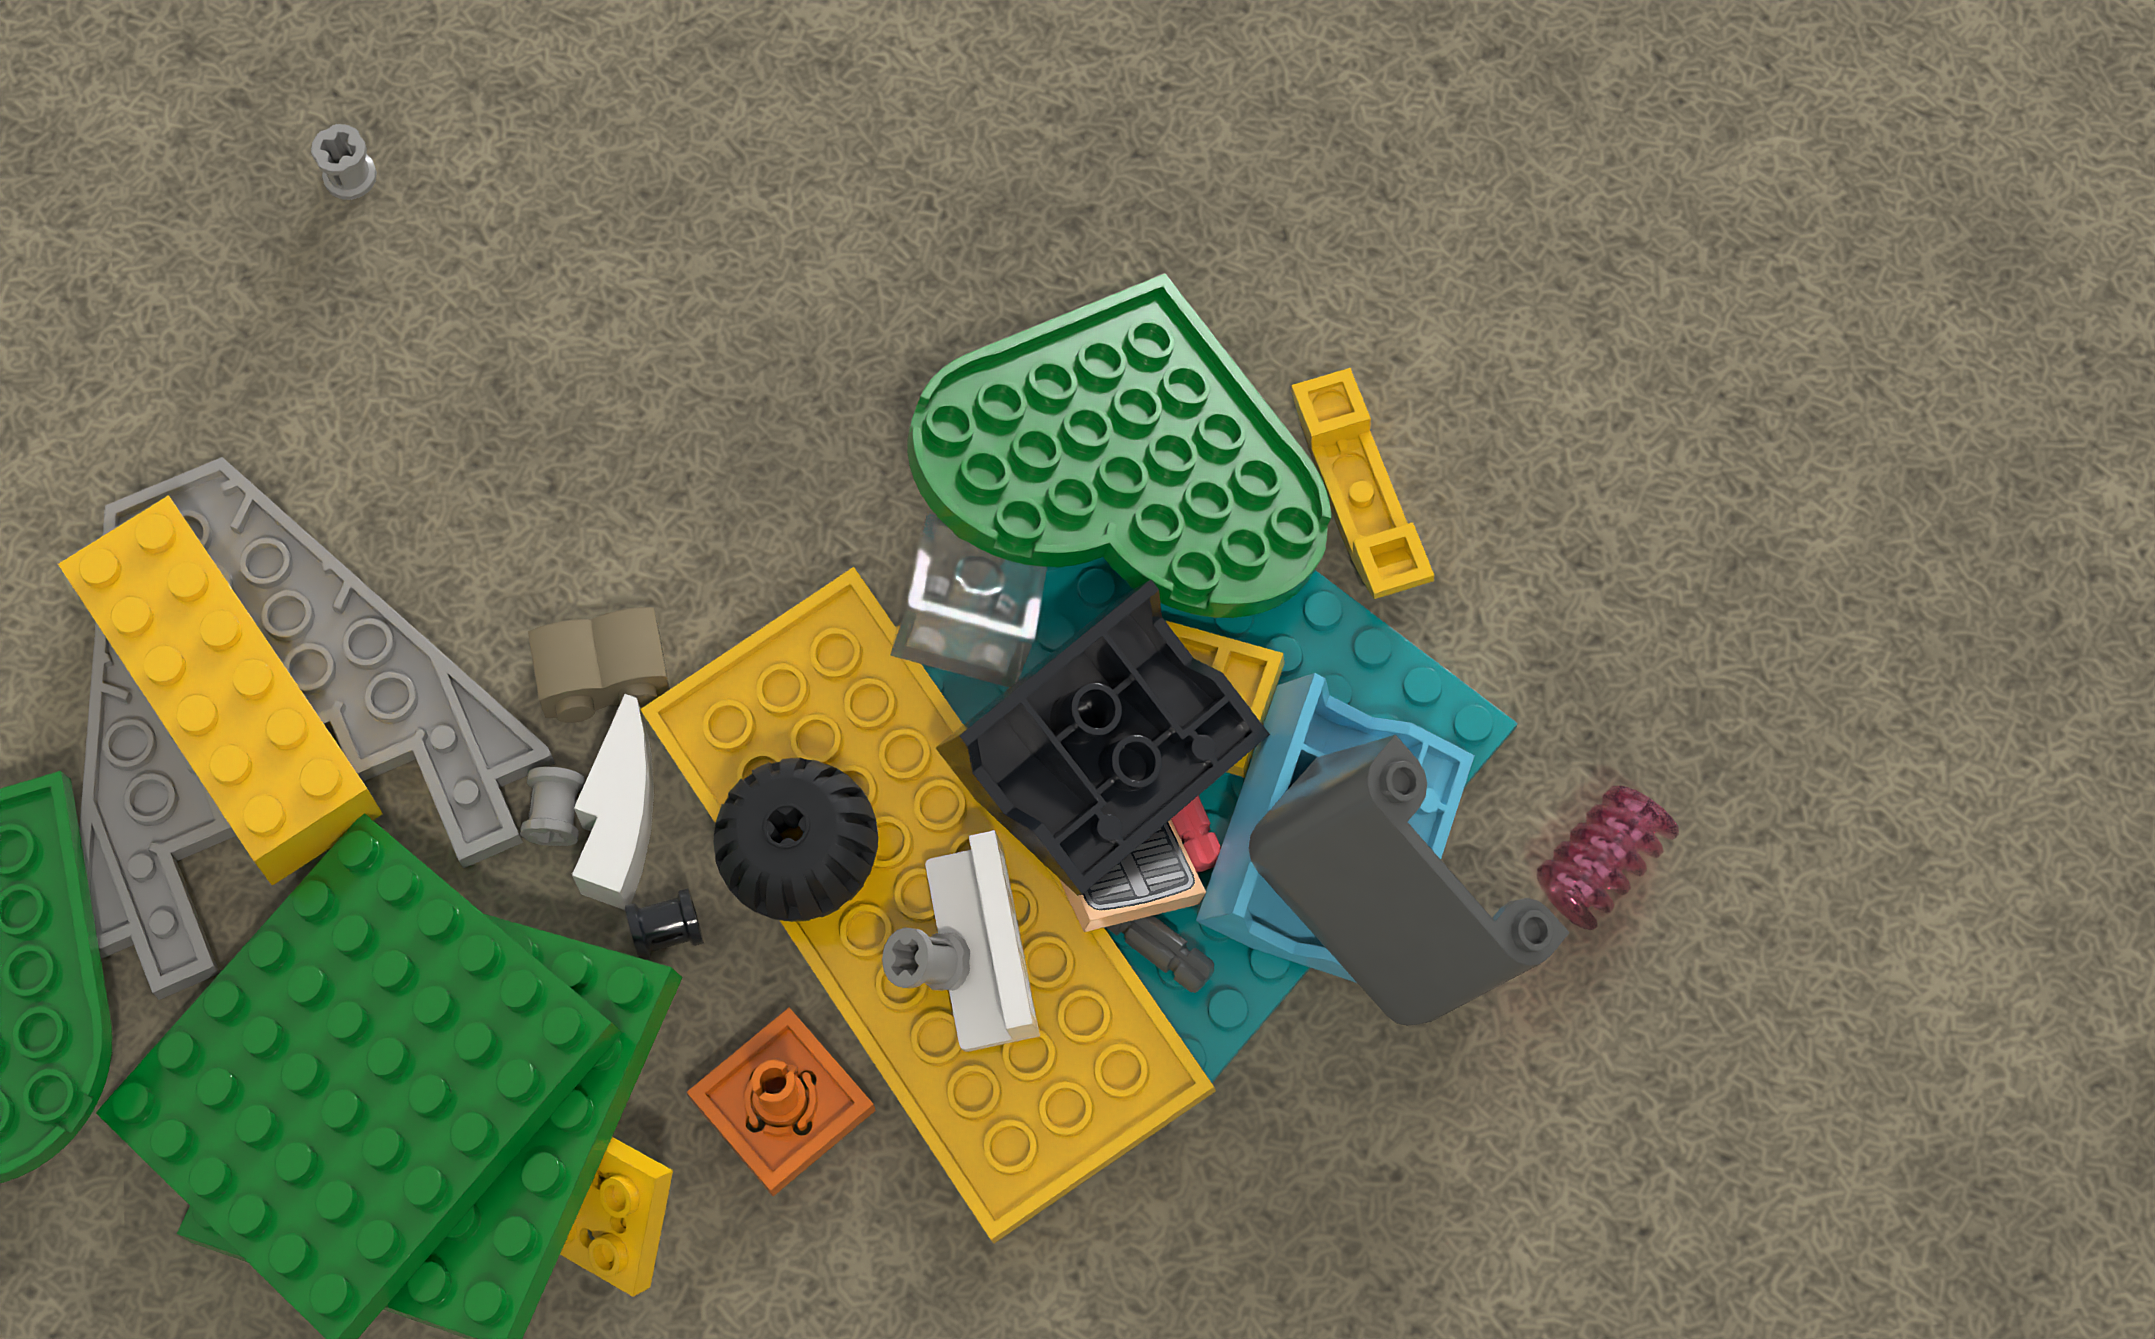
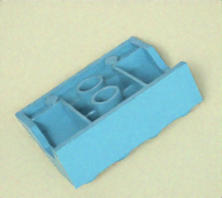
(1304, 726)

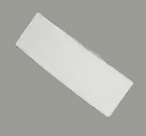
(617, 810)

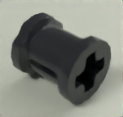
(664, 924)

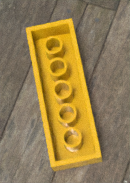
(219, 689)

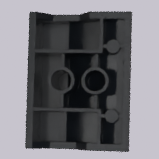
(1103, 741)

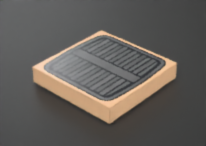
(1144, 884)

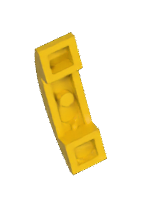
(1358, 486)

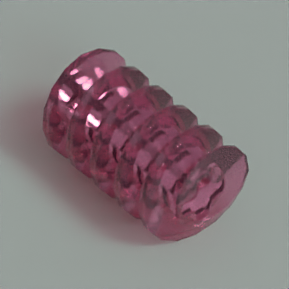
(1600, 852)

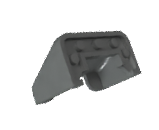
(1382, 896)

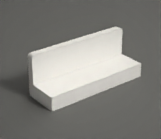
(977, 903)

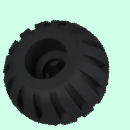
(803, 876)

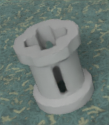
(344, 164)
(552, 806)
(916, 959)

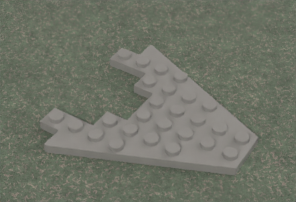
(359, 669)

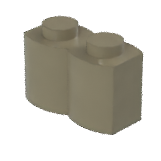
(597, 661)

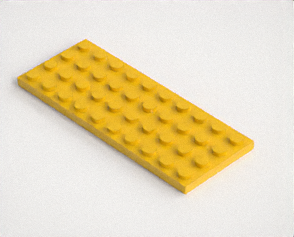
(1006, 1119)

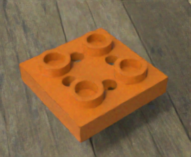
(766, 1083)

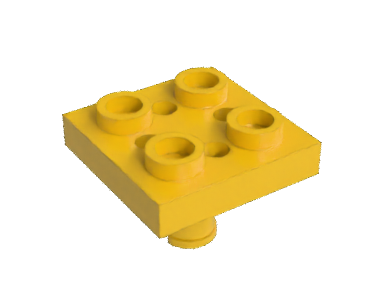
(625, 1218)

